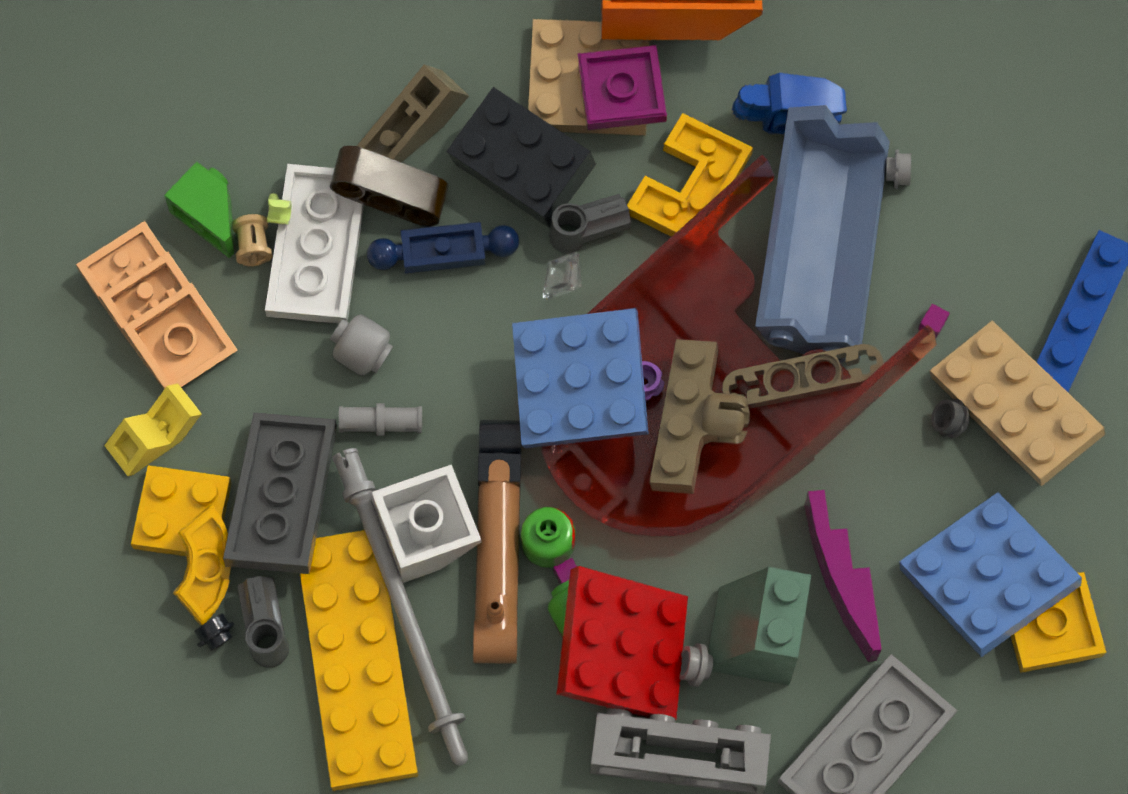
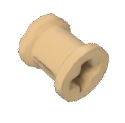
(252, 240)

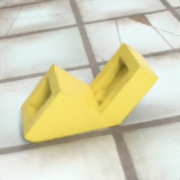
(152, 434)

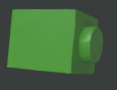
(204, 205)

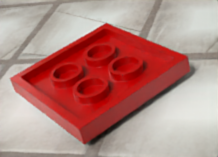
(622, 644)

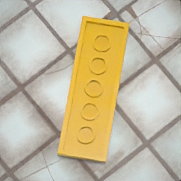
(356, 665)

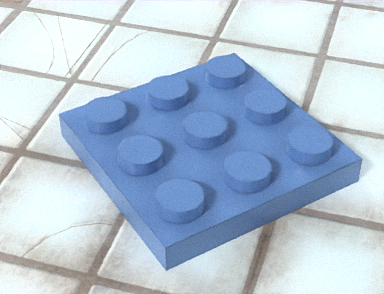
(580, 378)
(990, 574)

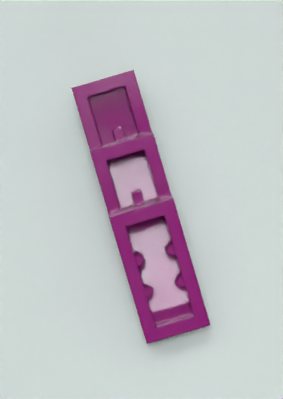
(848, 587)

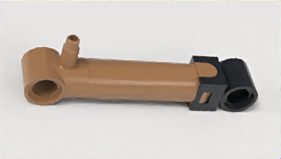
(499, 547)

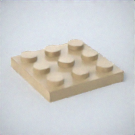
(555, 75)

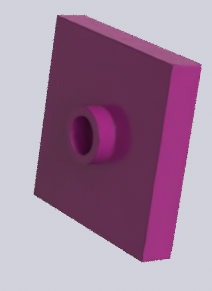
(622, 87)

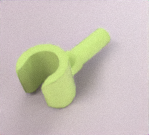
(279, 210)

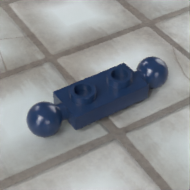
(443, 247)

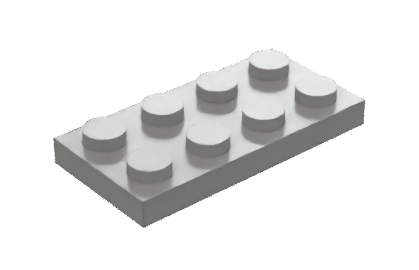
(871, 736)

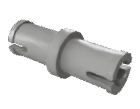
(380, 419)

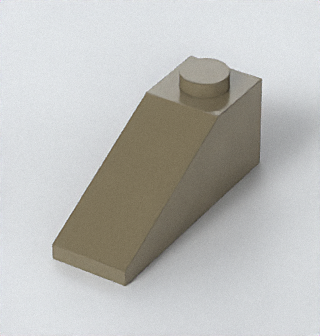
(415, 114)

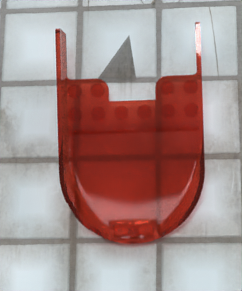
(692, 294)

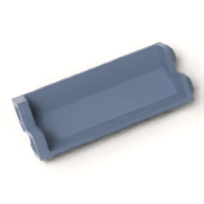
(822, 232)

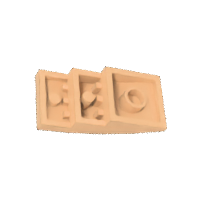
(156, 307)

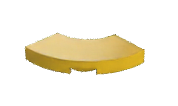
(205, 574)

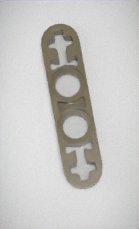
(802, 370)

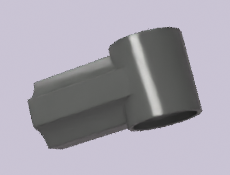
(591, 221)
(263, 619)

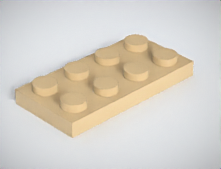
(1017, 403)

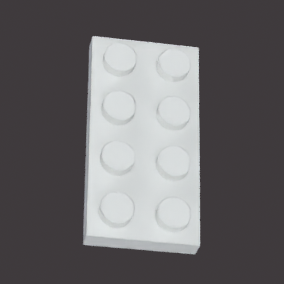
(315, 251)

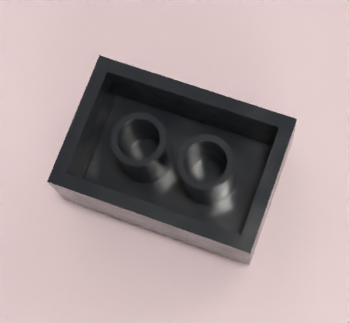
(521, 156)

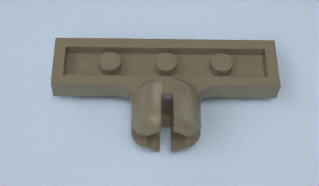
(694, 417)

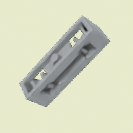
(699, 736)

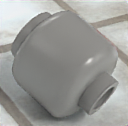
(361, 345)

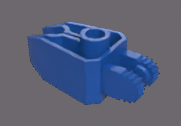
(771, 100)

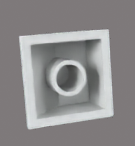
(425, 522)

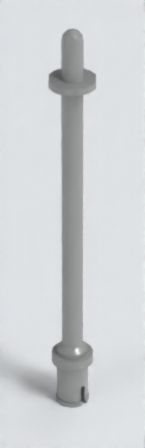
(358, 494)

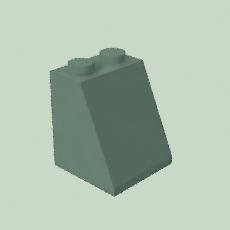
(760, 625)

